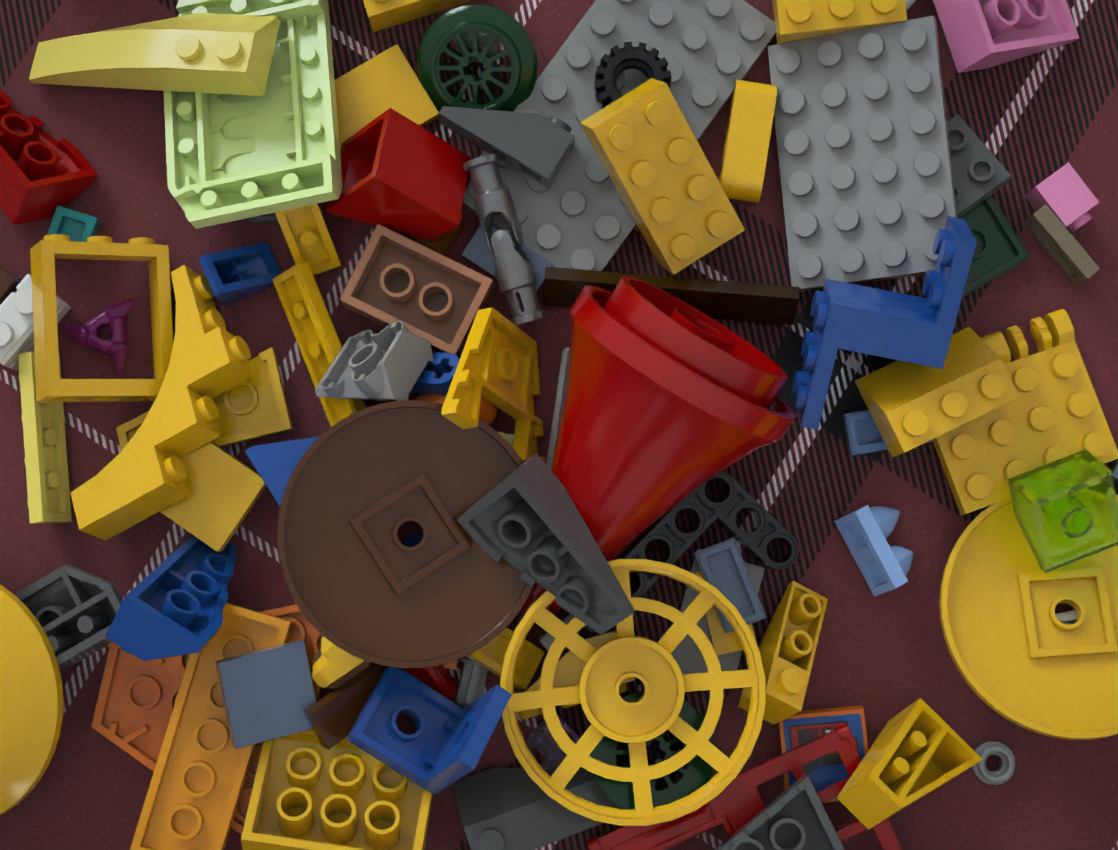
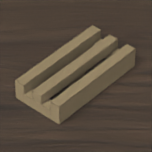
(1061, 245)

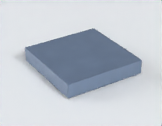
(266, 693)

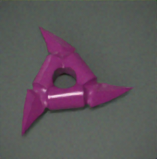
(90, 332)

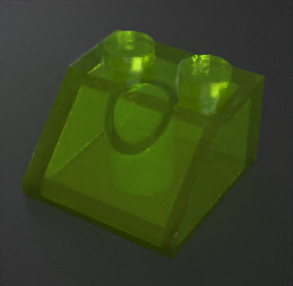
(1066, 509)

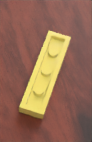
(44, 450)

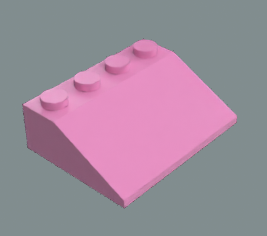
(1003, 30)

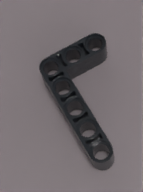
(725, 514)

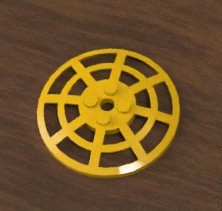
(640, 719)

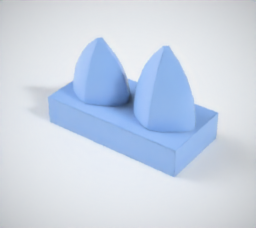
(865, 535)

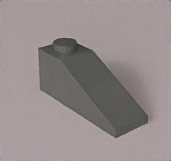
(522, 139)

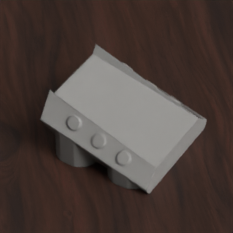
(377, 365)

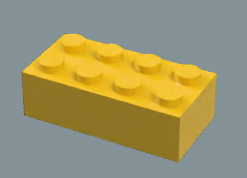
(662, 175)

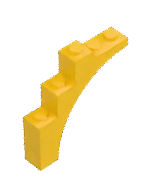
(182, 418)

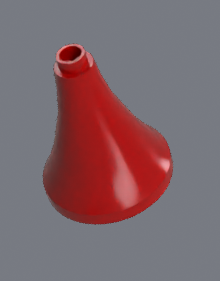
(655, 409)

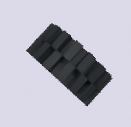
(624, 59)

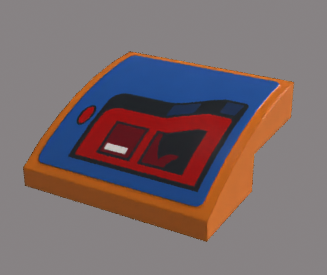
(812, 724)

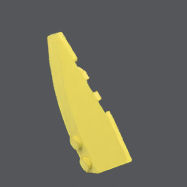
(169, 54)

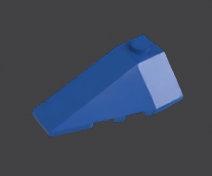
(176, 604)

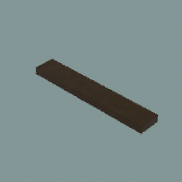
(713, 297)

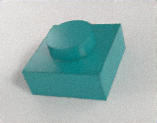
(73, 223)

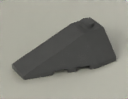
(542, 534)
(511, 812)

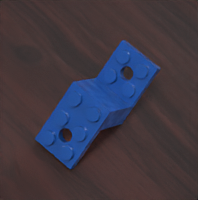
(884, 321)

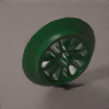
(475, 20)
(695, 774)

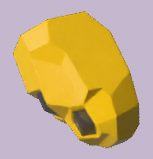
(332, 664)

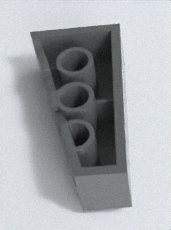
(788, 823)

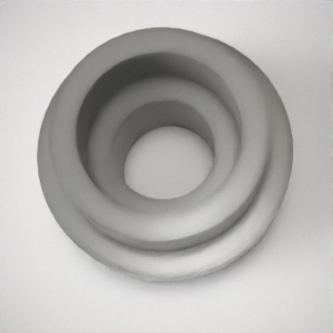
(1006, 763)

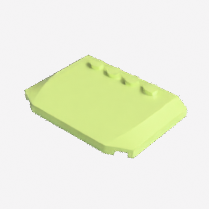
(259, 152)

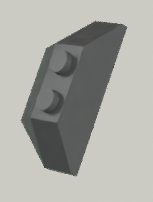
(73, 611)

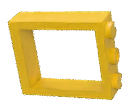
(48, 382)

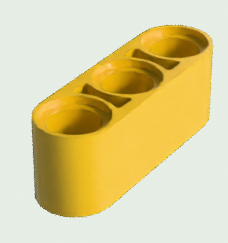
(747, 140)

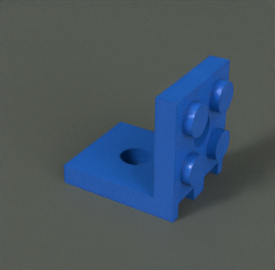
(445, 736)

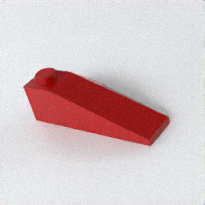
(36, 168)

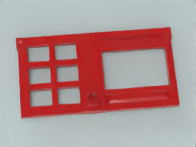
(742, 801)

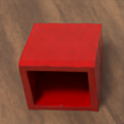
(401, 178)

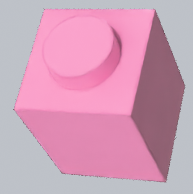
(1066, 197)

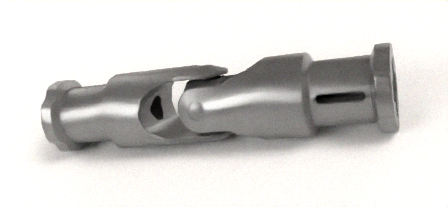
(511, 263)

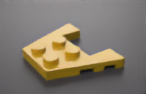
(503, 369)

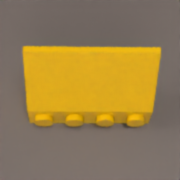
(331, 800)

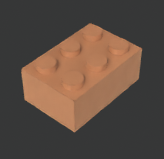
(419, 287)

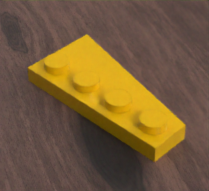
(245, 411)

